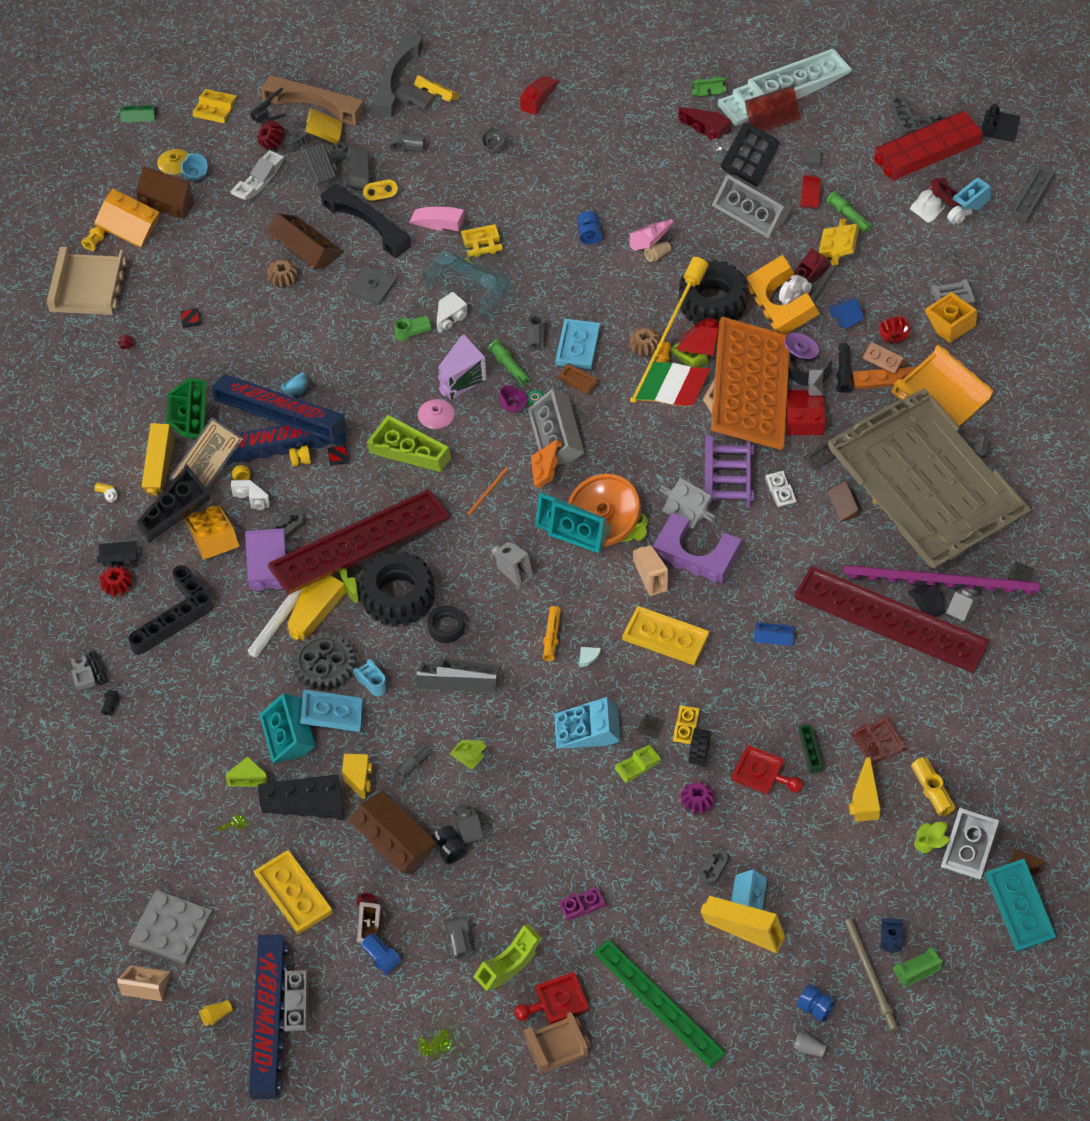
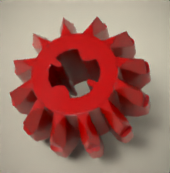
(895, 329)
(115, 580)

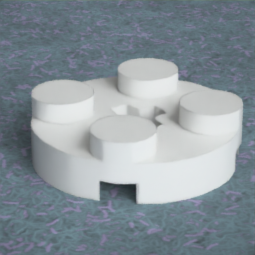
(796, 284)

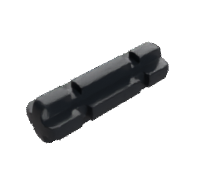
(97, 668)

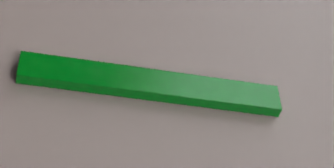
(659, 1004)

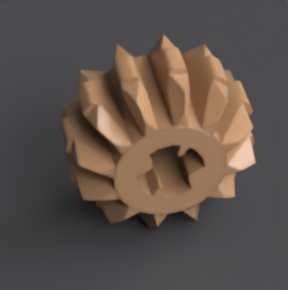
(282, 273)
(644, 341)

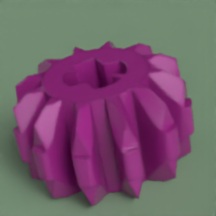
(697, 797)

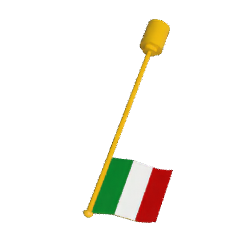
(671, 381)

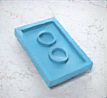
(577, 344)
(331, 710)

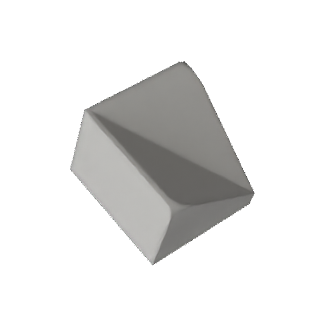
(815, 382)

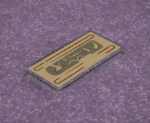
(209, 452)

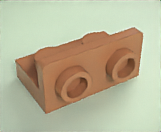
(884, 358)

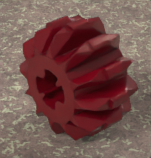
(271, 135)

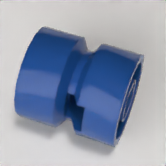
(589, 227)
(813, 1001)

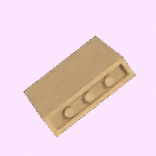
(86, 283)

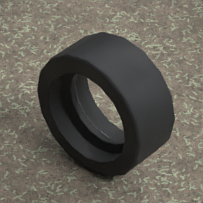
(450, 636)

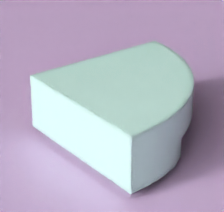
(588, 655)

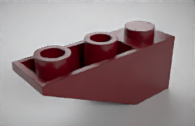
(707, 122)
(812, 266)

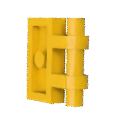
(481, 236)

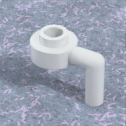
(958, 214)

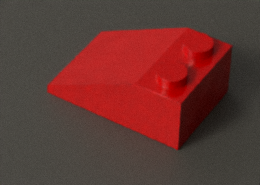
(804, 413)

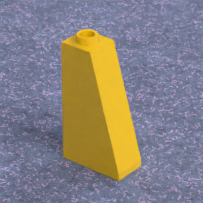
(158, 458)
(314, 605)
(744, 922)

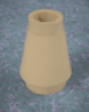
(657, 251)

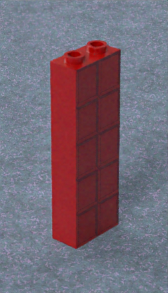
(928, 145)

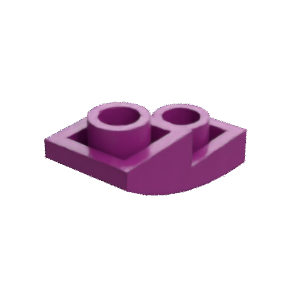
(582, 904)

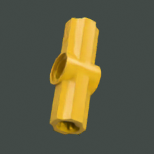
(928, 777)

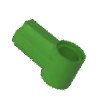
(405, 328)

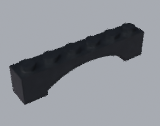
(340, 200)

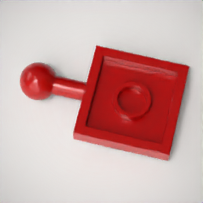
(761, 770)
(556, 999)

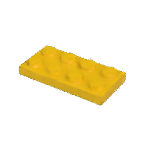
(665, 635)
(293, 892)

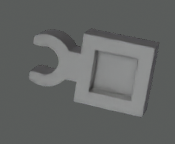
(82, 674)

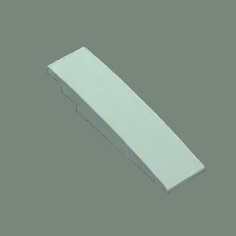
(804, 75)

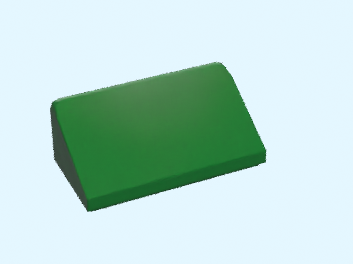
(138, 113)

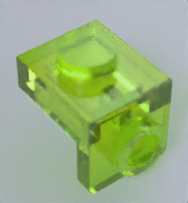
(439, 1044)

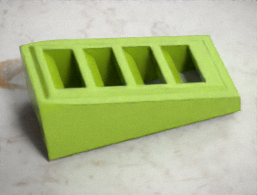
(698, 361)

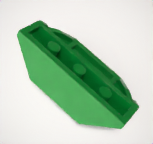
(187, 407)

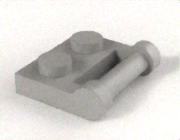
(964, 293)

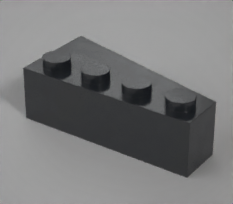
(174, 504)
(303, 797)

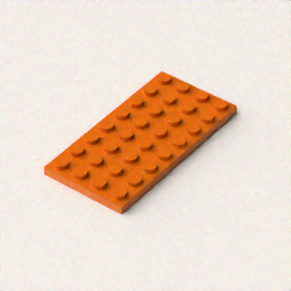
(750, 383)

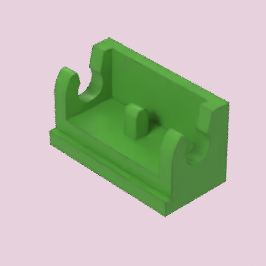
(918, 968)

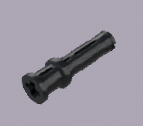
(844, 373)

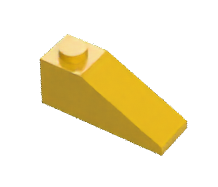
(865, 798)

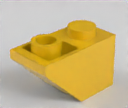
(356, 771)

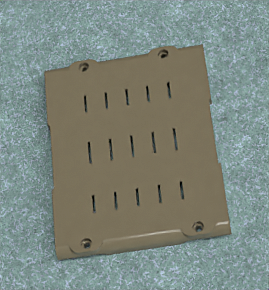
(925, 455)

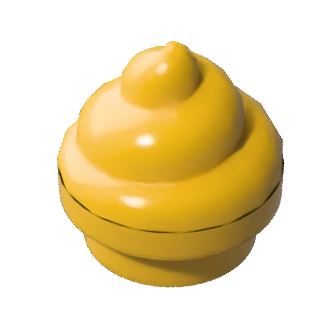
(241, 473)

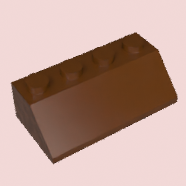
(303, 240)
(393, 832)

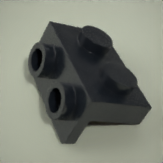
(116, 552)

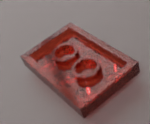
(773, 109)

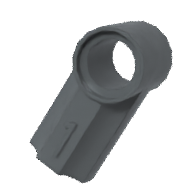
(401, 141)
(536, 332)
(458, 933)

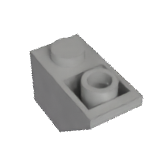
(964, 603)

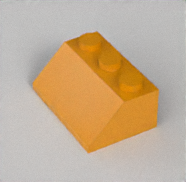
(126, 218)

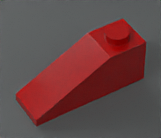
(536, 94)

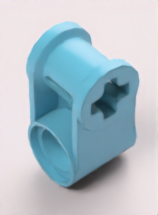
(369, 676)

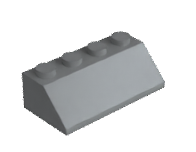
(751, 205)
(553, 420)

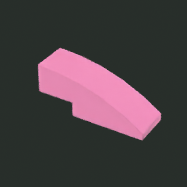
(438, 218)

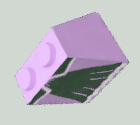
(461, 369)

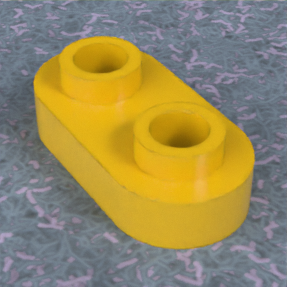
(379, 189)

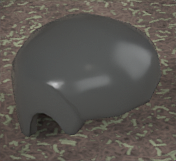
(493, 137)

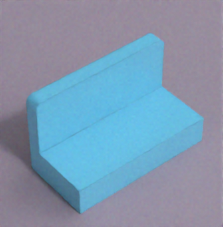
(749, 889)

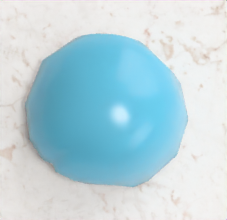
(193, 163)
(296, 385)

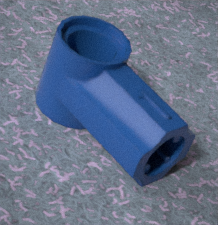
(383, 957)

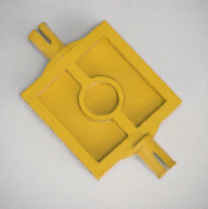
(839, 241)

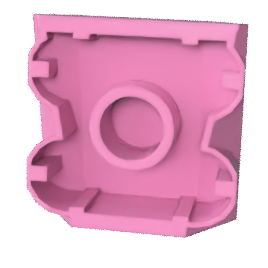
(649, 235)

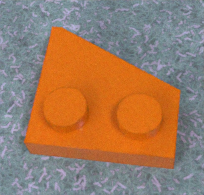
(544, 464)

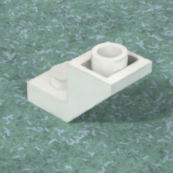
(257, 497)

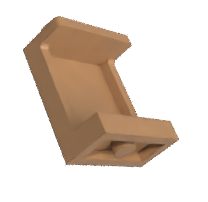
(557, 1044)

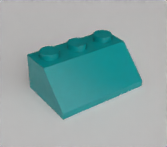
(283, 730)

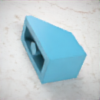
(974, 195)

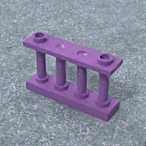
(711, 464)

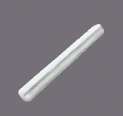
(273, 624)

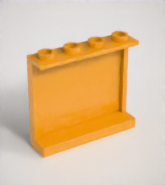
(948, 383)

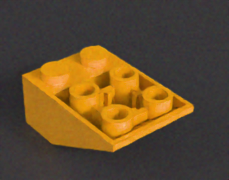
(211, 532)

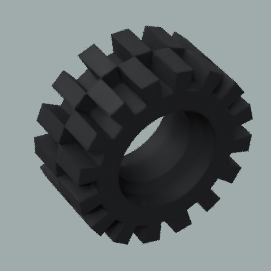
(699, 746)

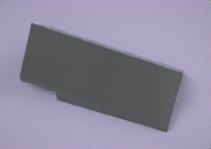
(457, 676)

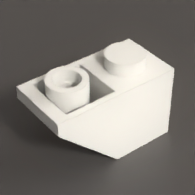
(450, 311)

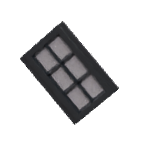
(750, 154)

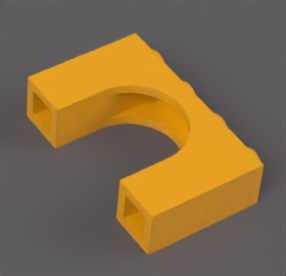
(784, 317)

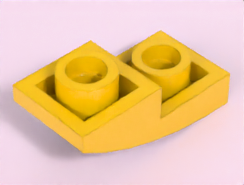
(685, 724)

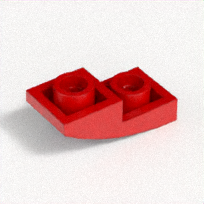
(810, 192)

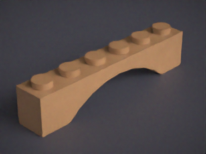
(343, 107)

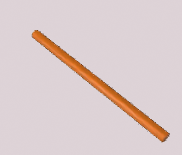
(487, 491)

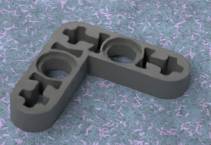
(913, 123)

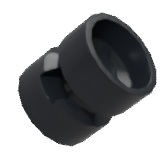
(449, 845)

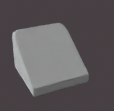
(263, 170)

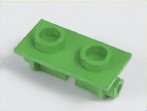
(715, 85)

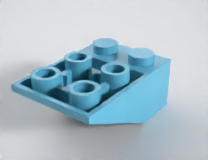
(588, 725)

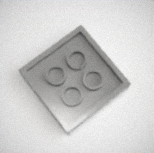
(170, 927)

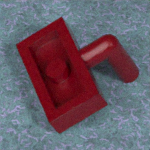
(943, 191)

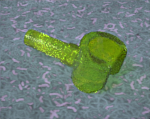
(236, 821)

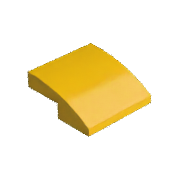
(214, 106)
(323, 126)

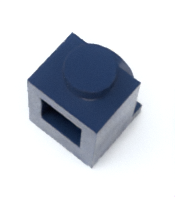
(891, 927)

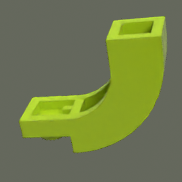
(500, 969)

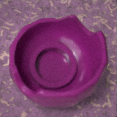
(510, 395)

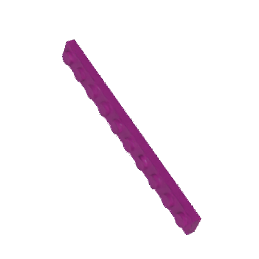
(950, 580)

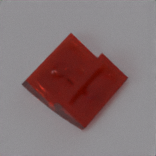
(878, 740)

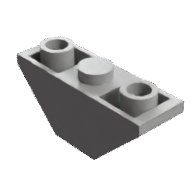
(296, 1001)

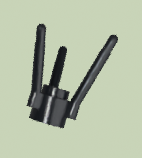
(259, 113)

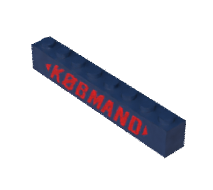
(279, 407)
(276, 440)
(267, 1017)

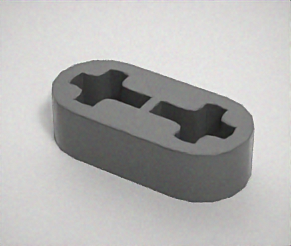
(289, 526)
(717, 869)

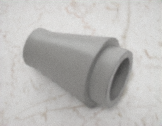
(807, 1044)

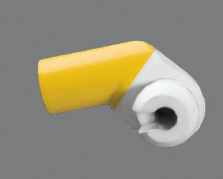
(108, 490)

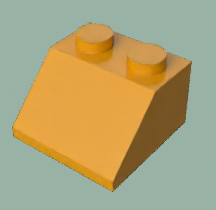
(951, 317)

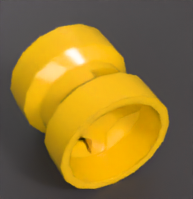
(299, 456)

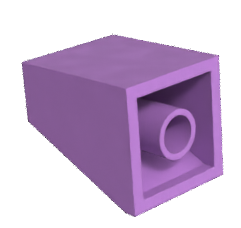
(262, 548)

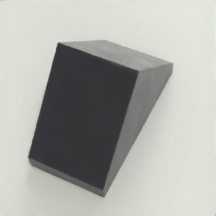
(928, 599)

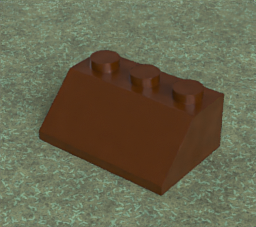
(165, 193)

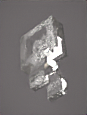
(723, 143)

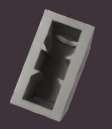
(513, 563)

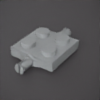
(688, 502)

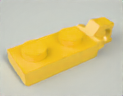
(435, 88)

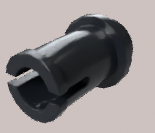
(111, 698)

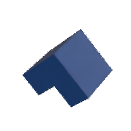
(847, 312)

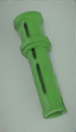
(843, 207)
(504, 357)

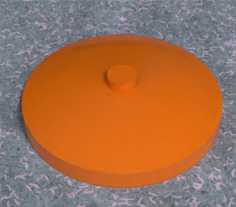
(612, 499)

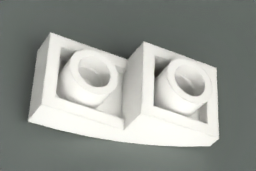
(779, 488)

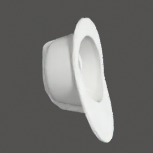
(927, 206)

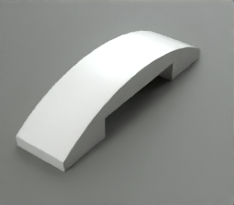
(253, 186)

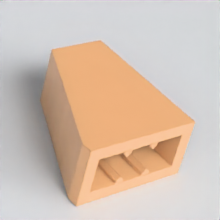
(651, 570)

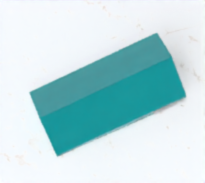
(571, 523)

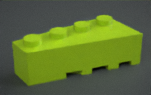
(408, 445)

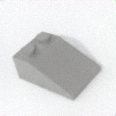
(970, 843)

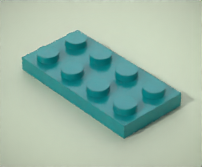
(1020, 905)

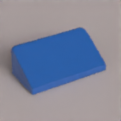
(774, 633)

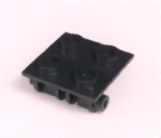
(999, 124)

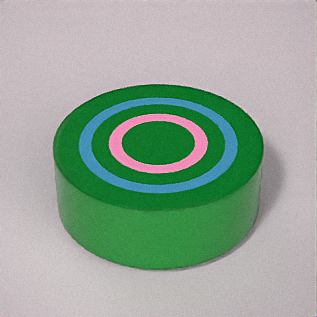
(533, 396)

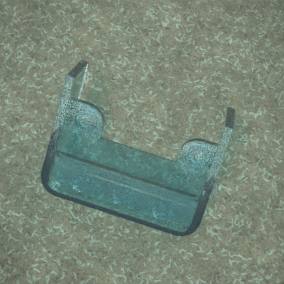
(489, 280)

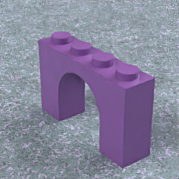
(712, 566)

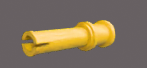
(95, 235)

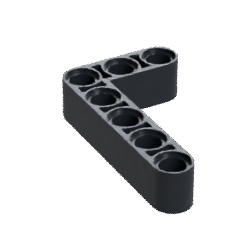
(176, 614)

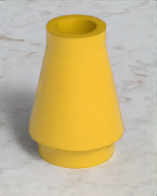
(213, 1013)

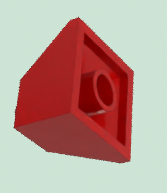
(701, 338)

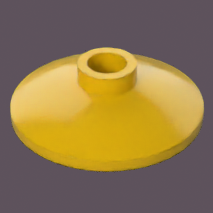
(168, 164)

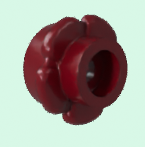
(125, 342)

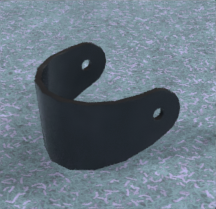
(802, 377)

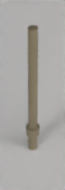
(885, 1009)

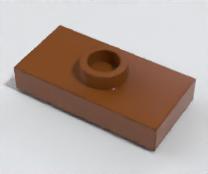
(578, 379)

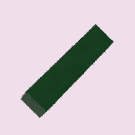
(810, 749)

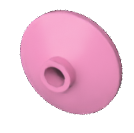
(437, 419)

